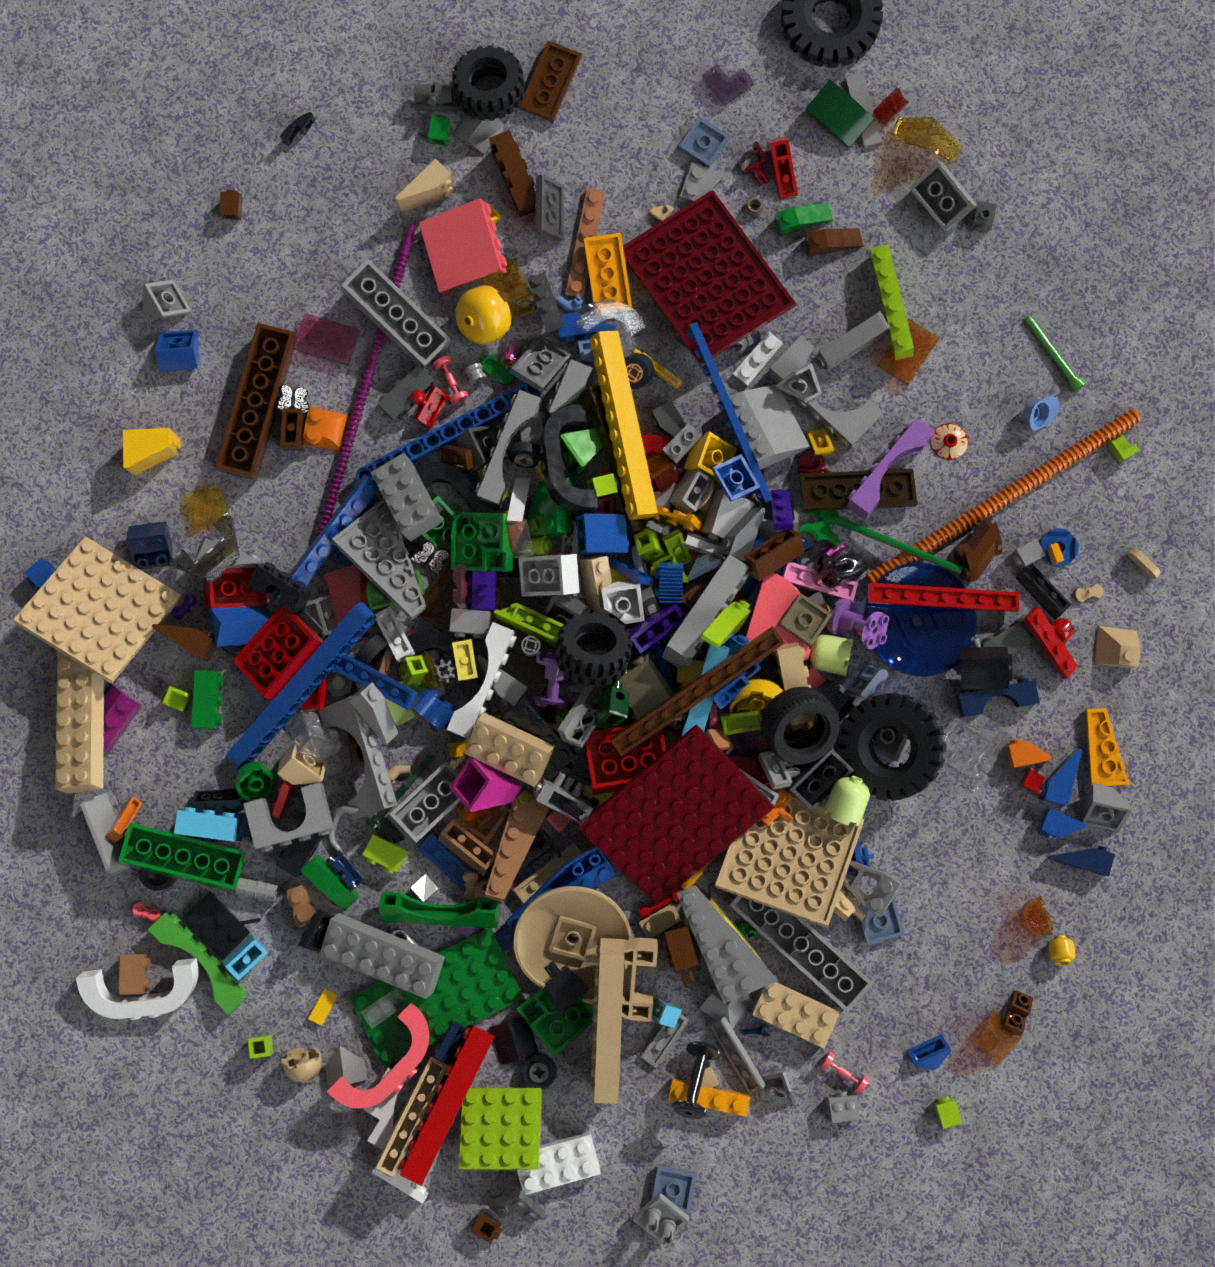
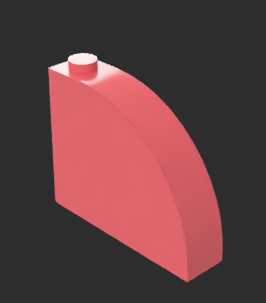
(771, 605)

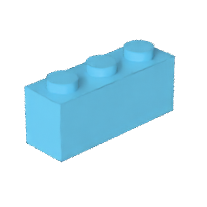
(206, 824)

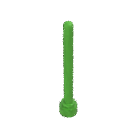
(1074, 381)

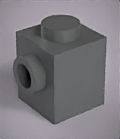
(983, 216)

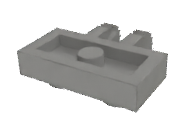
(776, 770)

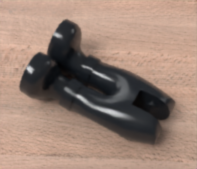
(847, 561)

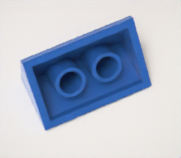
(237, 624)

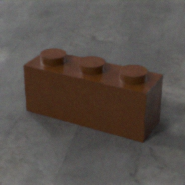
(774, 554)

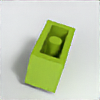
(385, 853)

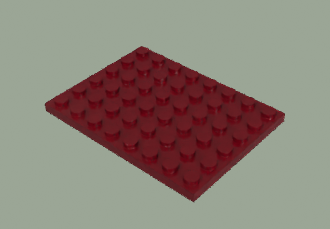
(707, 273)
(676, 815)

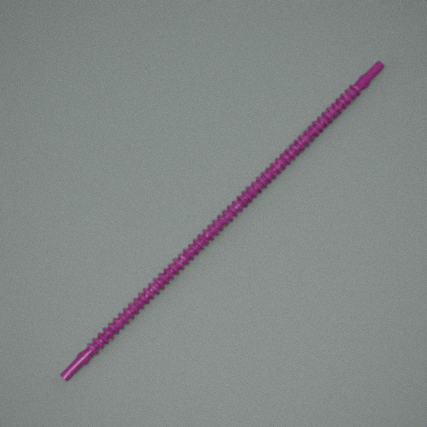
(406, 245)

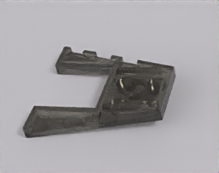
(217, 559)

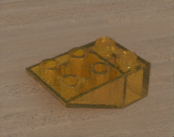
(513, 289)

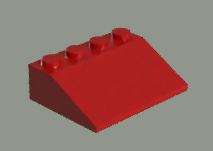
(277, 652)
(608, 768)

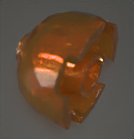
(1036, 917)

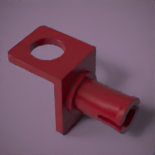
(756, 168)

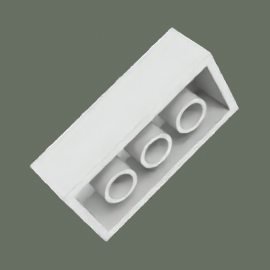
(562, 1163)

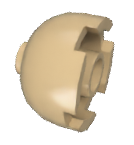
(299, 1066)

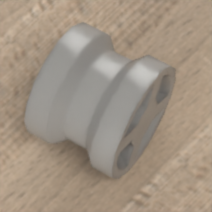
(475, 373)

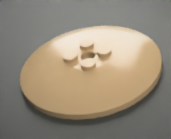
(555, 915)

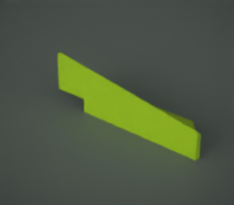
(531, 623)

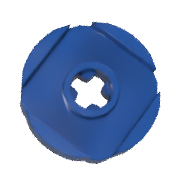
(1066, 540)

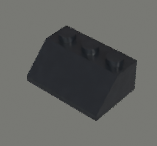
(818, 778)

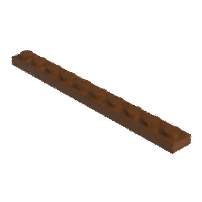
(697, 691)

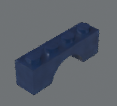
(1021, 694)

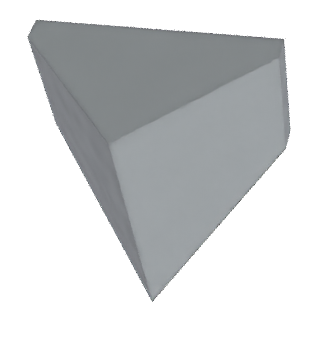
(801, 383)
(347, 1065)
(777, 1087)

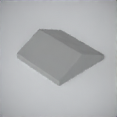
(477, 132)

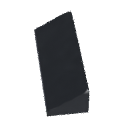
(1043, 591)

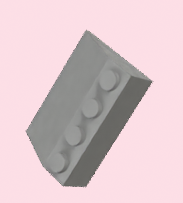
(768, 425)

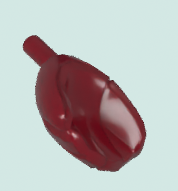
(811, 463)

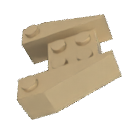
(636, 953)

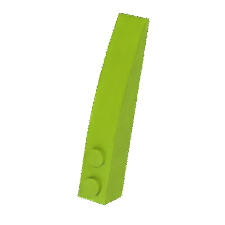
(727, 623)

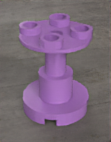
(847, 620)
(553, 675)

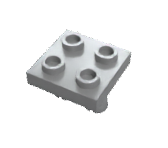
(661, 1219)

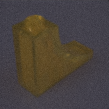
(928, 134)

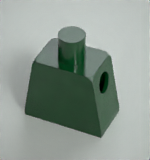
(612, 707)

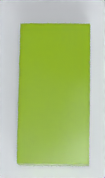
(741, 722)

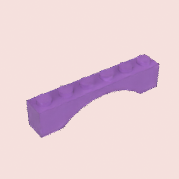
(913, 441)

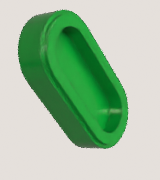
(495, 369)

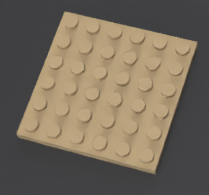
(97, 609)
(792, 864)

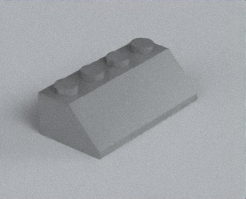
(100, 815)

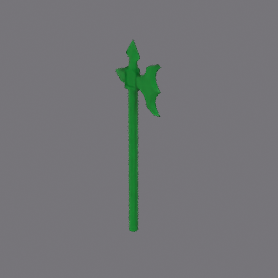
(823, 531)

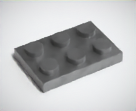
(549, 207)
(540, 363)

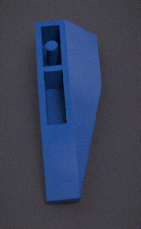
(585, 870)

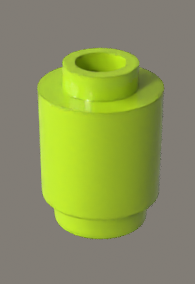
(541, 545)

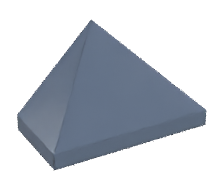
(703, 565)

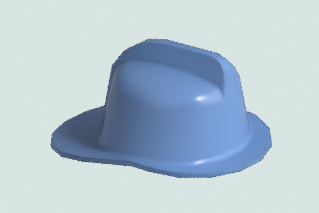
(1040, 412)

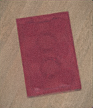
(326, 339)
(461, 579)

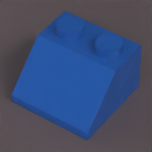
(178, 350)

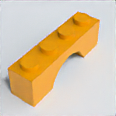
(711, 1098)

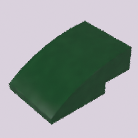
(839, 113)

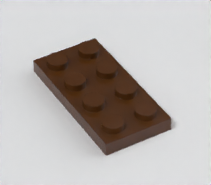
(550, 81)

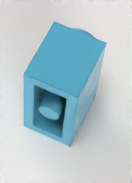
(245, 957)

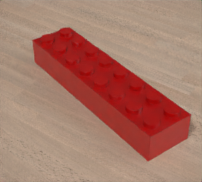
(446, 1106)

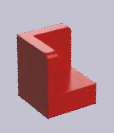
(1032, 781)

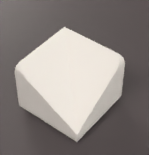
(424, 888)

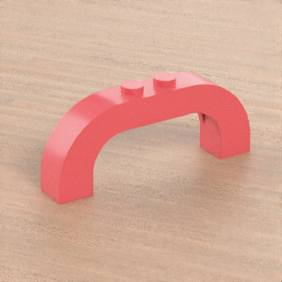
(355, 1098)

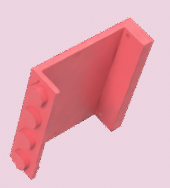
(462, 245)

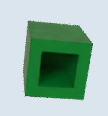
(439, 130)

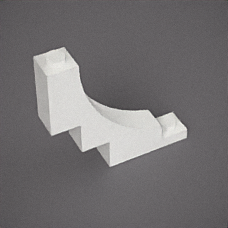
(385, 1113)

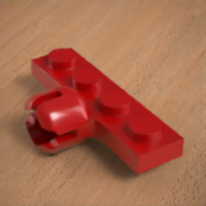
(1053, 640)

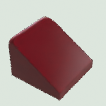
(606, 505)

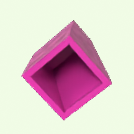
(484, 786)

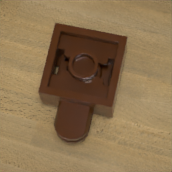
(681, 951)

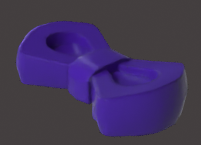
(179, 612)

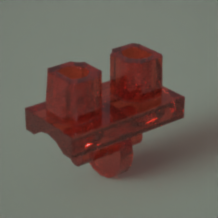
(890, 106)

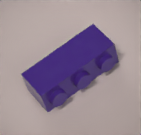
(655, 627)

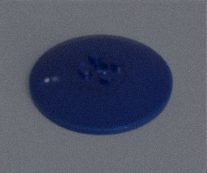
(937, 642)

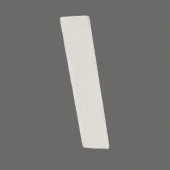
(518, 499)

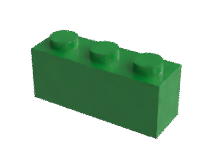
(207, 699)

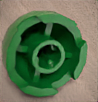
(254, 781)

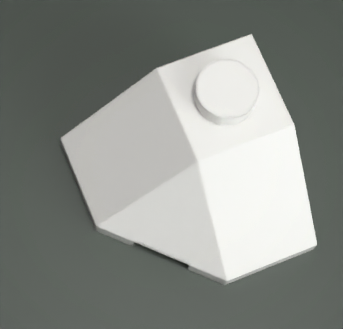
(624, 601)

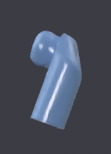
(571, 305)

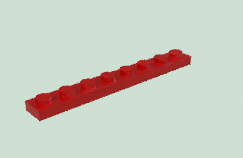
(943, 597)

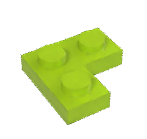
(675, 547)

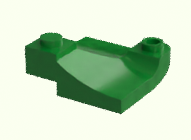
(481, 542)
(551, 1026)

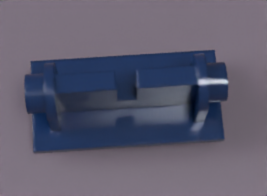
(348, 872)

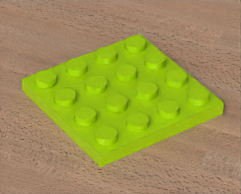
(500, 1129)

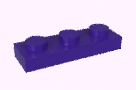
(781, 510)

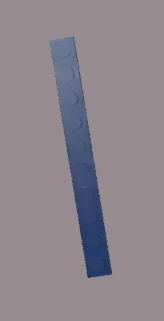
(725, 405)

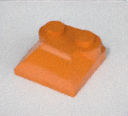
(324, 429)

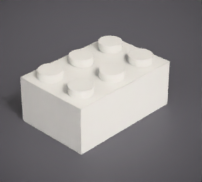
(549, 575)

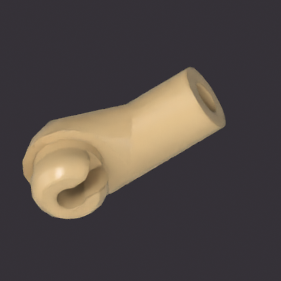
(397, 770)

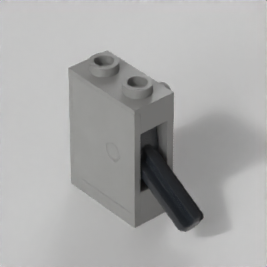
(562, 798)

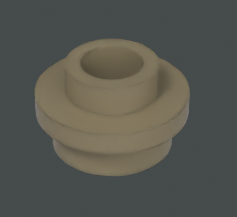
(754, 200)

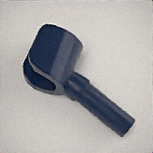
(756, 1031)

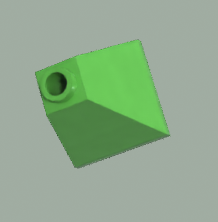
(580, 449)

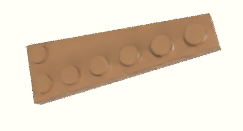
(519, 833)

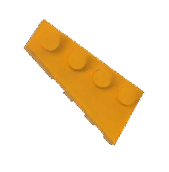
(1103, 751)

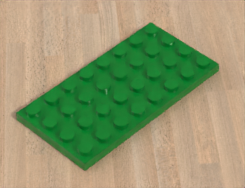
(469, 988)

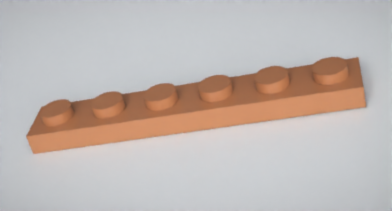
(587, 228)

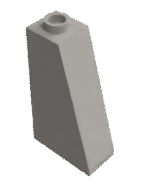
(853, 341)

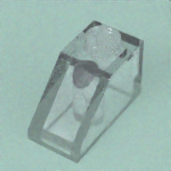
(383, 1008)

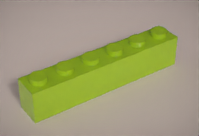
(891, 302)

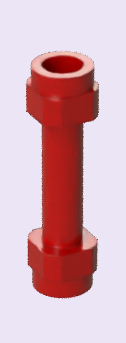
(646, 910)

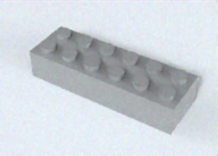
(395, 314)
(711, 603)
(382, 955)

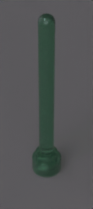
(375, 821)

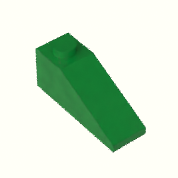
(802, 217)

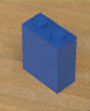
(602, 534)

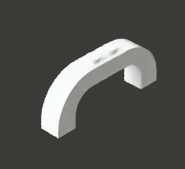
(103, 1002)

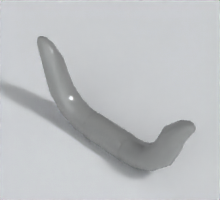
(335, 819)

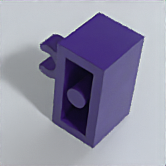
(483, 590)

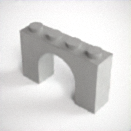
(266, 834)

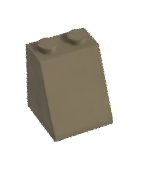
(645, 685)

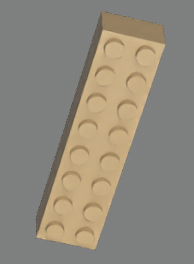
(78, 727)
(607, 1020)

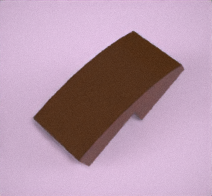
(1017, 1013)

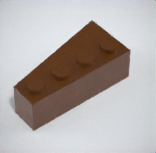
(514, 172)

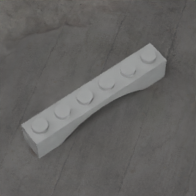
(523, 412)

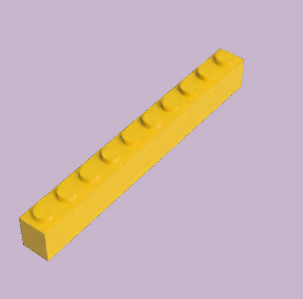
(623, 425)

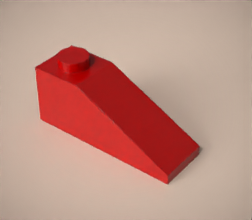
(782, 166)

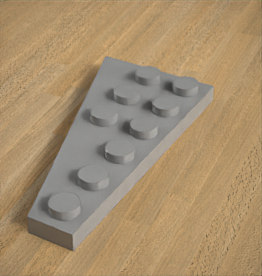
(727, 955)

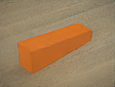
(122, 822)

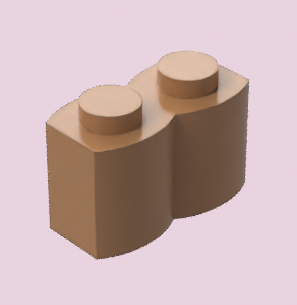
(300, 901)

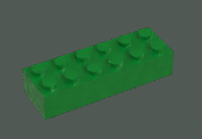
(181, 857)

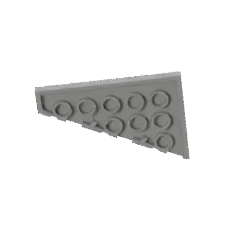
(380, 554)

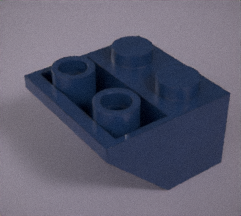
(150, 545)

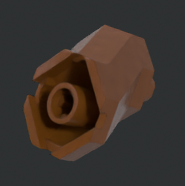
(978, 550)

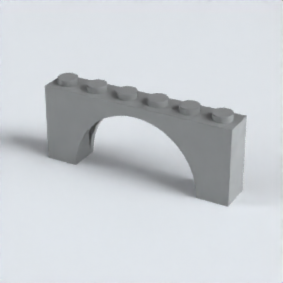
(846, 425)
(377, 789)

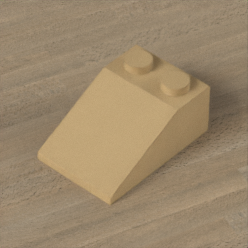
(426, 188)

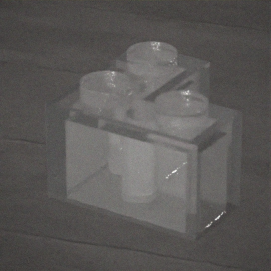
(312, 738)

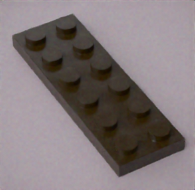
(831, 489)

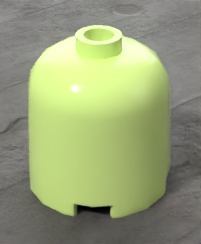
(831, 654)
(848, 800)

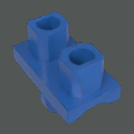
(858, 858)

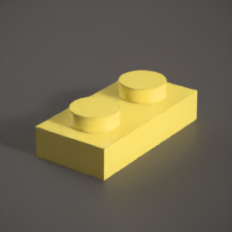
(465, 660)

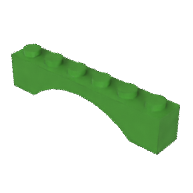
(226, 991)

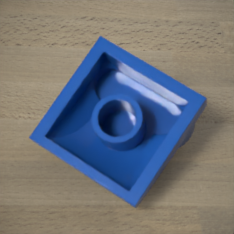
(735, 478)

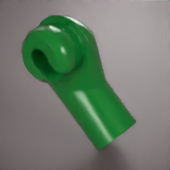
(746, 929)

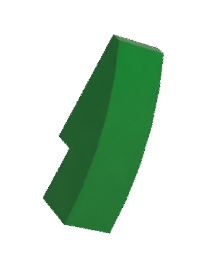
(329, 882)

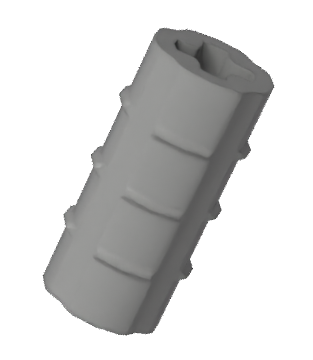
(257, 889)

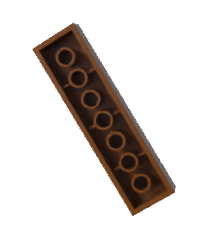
(256, 402)

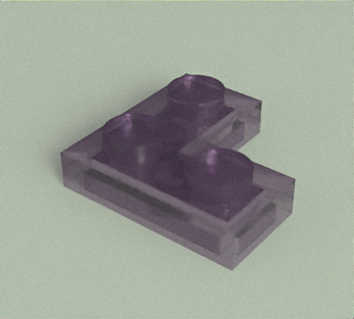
(727, 88)

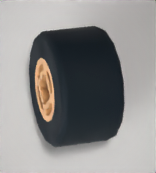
(642, 367)

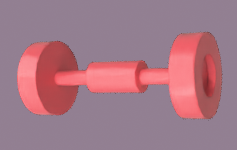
(443, 362)
(860, 1085)

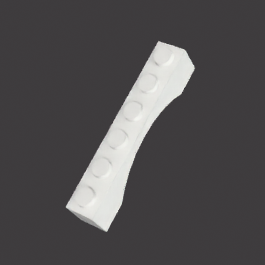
(498, 642)

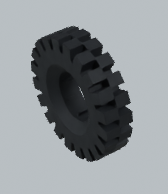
(826, 46)
(921, 730)

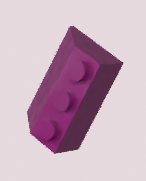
(118, 714)

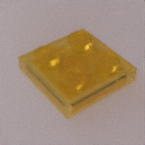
(206, 506)

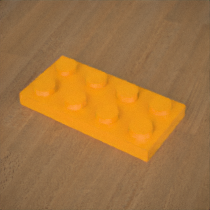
(607, 268)

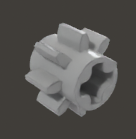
(439, 673)

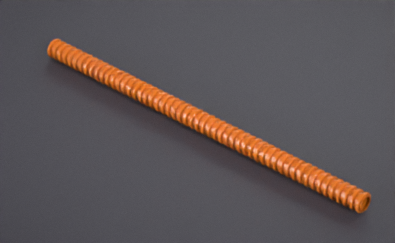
(1051, 468)

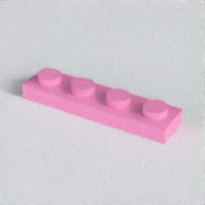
(810, 579)

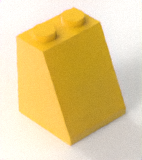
(148, 448)

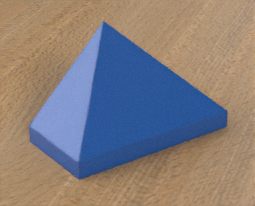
(930, 1053)

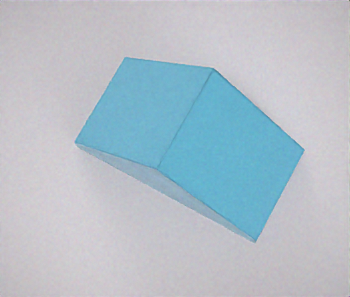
(665, 1013)

